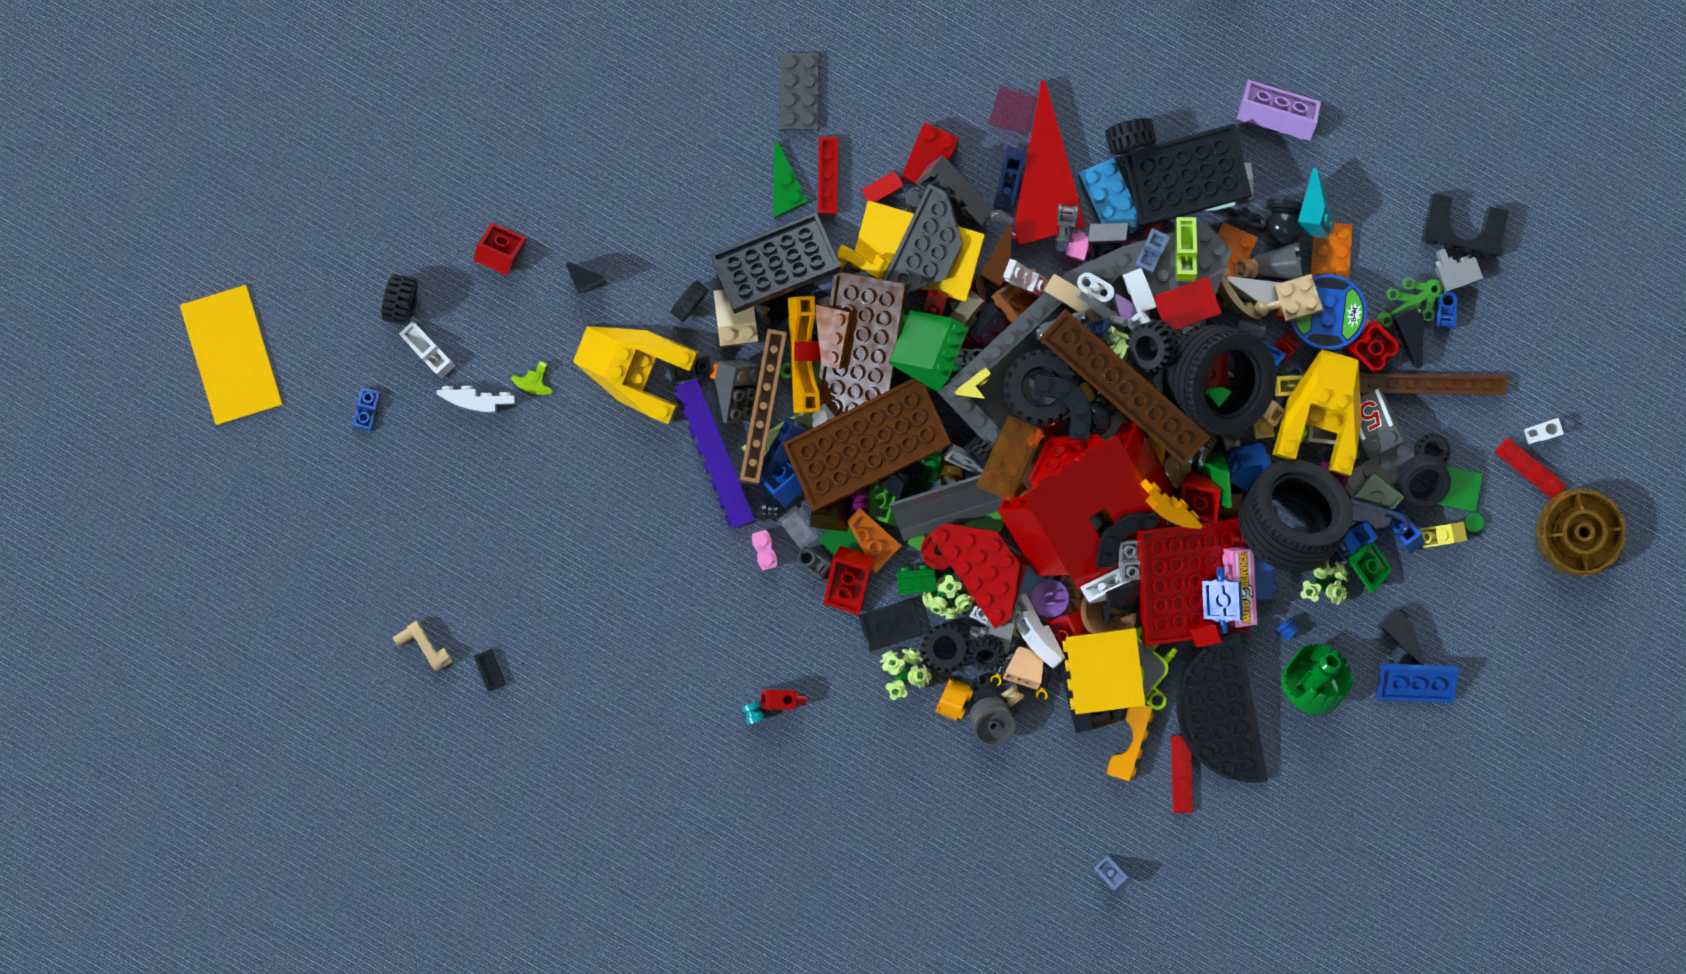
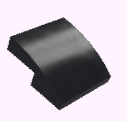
(1122, 601)

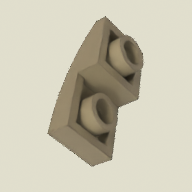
(966, 310)

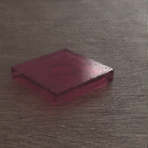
(1012, 110)

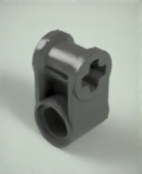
(815, 564)

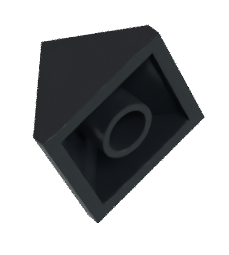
(584, 279)

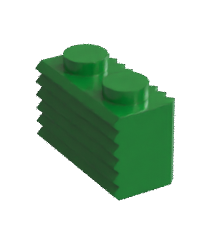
(916, 581)

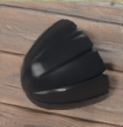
(774, 310)

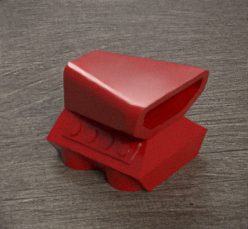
(1374, 347)

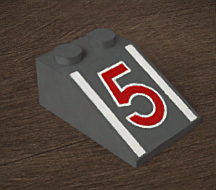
(1379, 424)

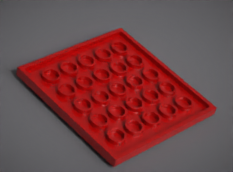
(1172, 573)

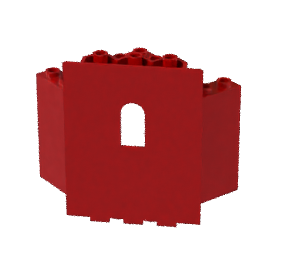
(1072, 485)

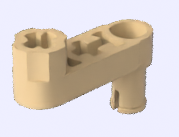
(437, 659)

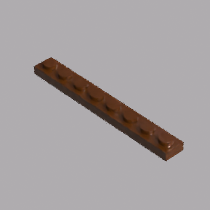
(1434, 384)

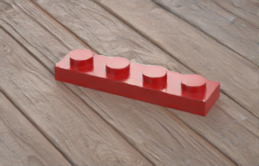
(827, 175)
(1529, 468)
(1181, 776)

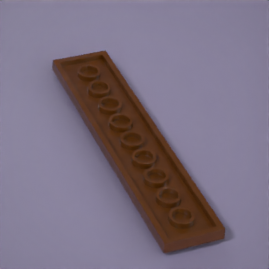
(1124, 387)

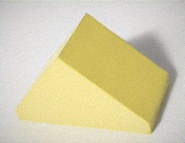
(1286, 384)

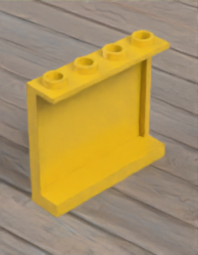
(1104, 671)

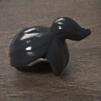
(1100, 415)

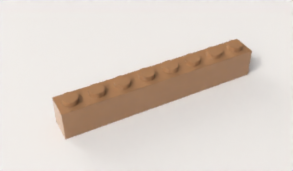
(763, 406)

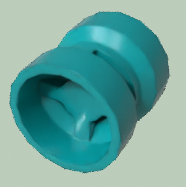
(753, 712)

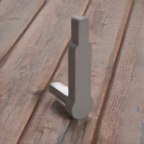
(1101, 310)

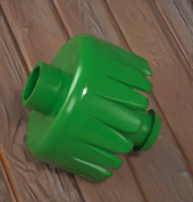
(1317, 679)

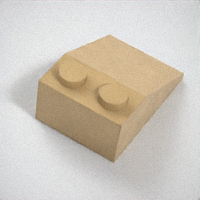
(734, 328)

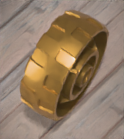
(1560, 538)

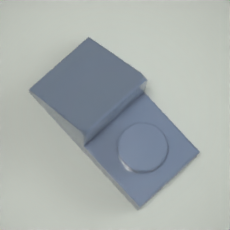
(1112, 874)

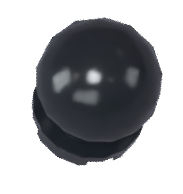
(1283, 223)

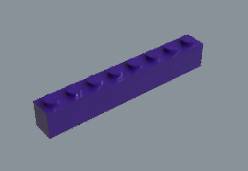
(715, 454)

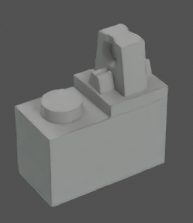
(1454, 274)
(1004, 632)

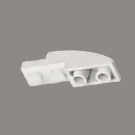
(1025, 278)
(468, 398)
(1035, 634)

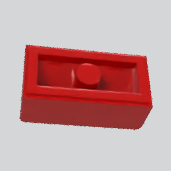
(882, 188)

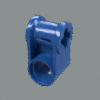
(1446, 312)

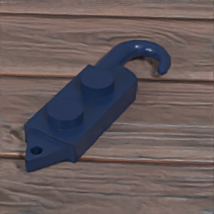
(1377, 515)

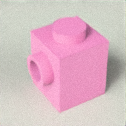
(1079, 247)

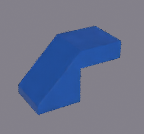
(1357, 537)

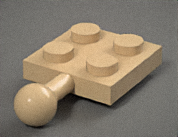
(1295, 298)

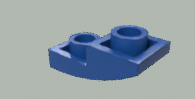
(366, 409)

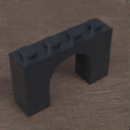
(1437, 230)

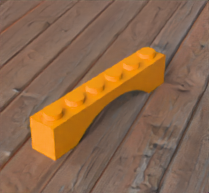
(804, 387)

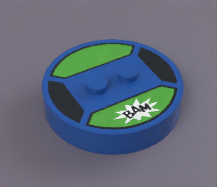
(1341, 319)

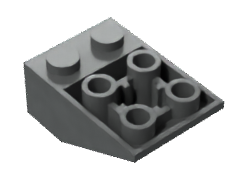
(736, 389)

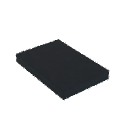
(891, 624)

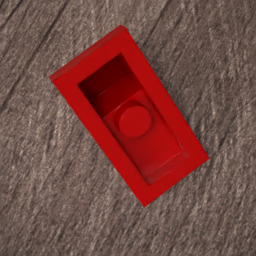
(1207, 633)

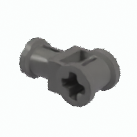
(1066, 221)

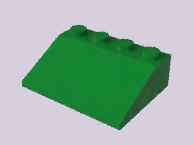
(928, 347)

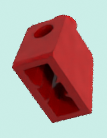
(774, 699)

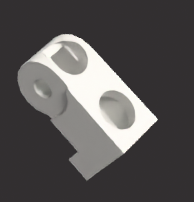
(1543, 431)

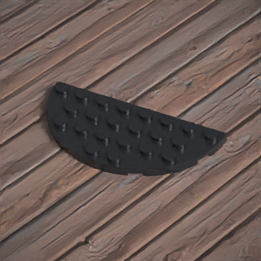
(1219, 712)

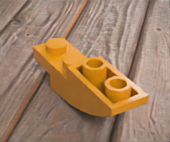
(1170, 508)

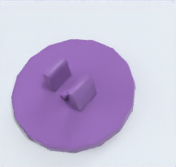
(1049, 598)

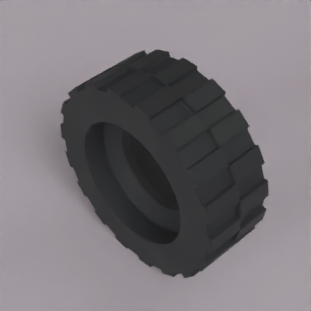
(689, 301)

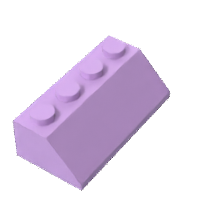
(1279, 110)

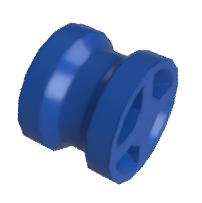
(1288, 629)

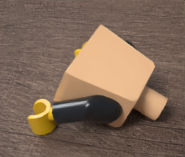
(1025, 669)

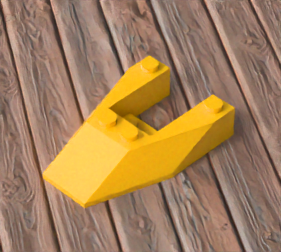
(623, 362)
(1328, 401)

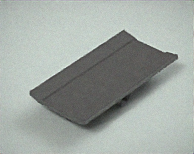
(943, 504)

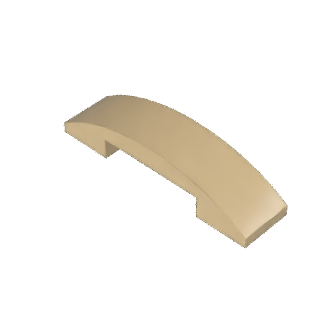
(1066, 292)
(1231, 298)

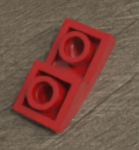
(1288, 344)
(807, 351)

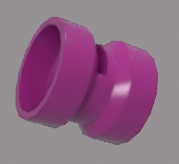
(859, 500)

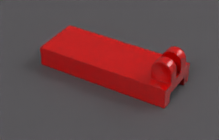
(1051, 431)

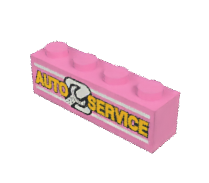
(1240, 567)

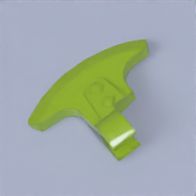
(533, 381)

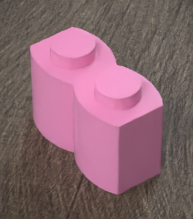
(763, 544)

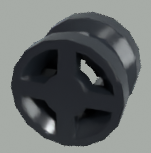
(769, 511)

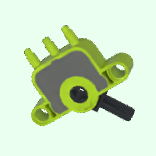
(1153, 671)

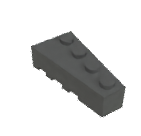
(965, 200)

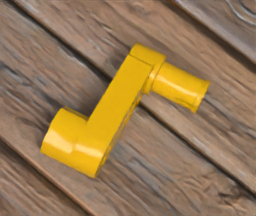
(876, 267)

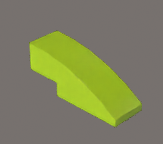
(1186, 249)

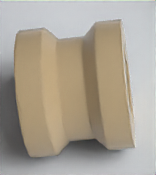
(1012, 695)

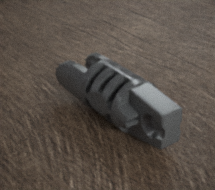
(1205, 450)

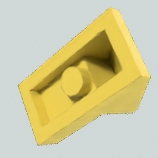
(969, 388)

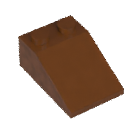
(998, 261)

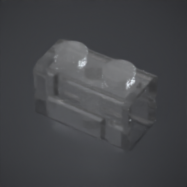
(798, 527)

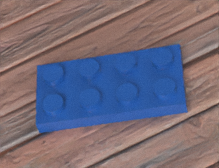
(1417, 683)

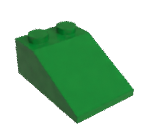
(1218, 472)

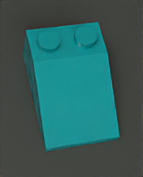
(1316, 212)

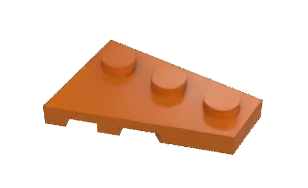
(873, 538)

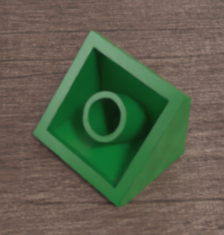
(1370, 565)

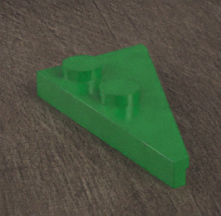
(786, 189)

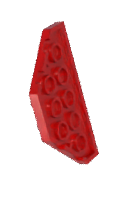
(984, 567)

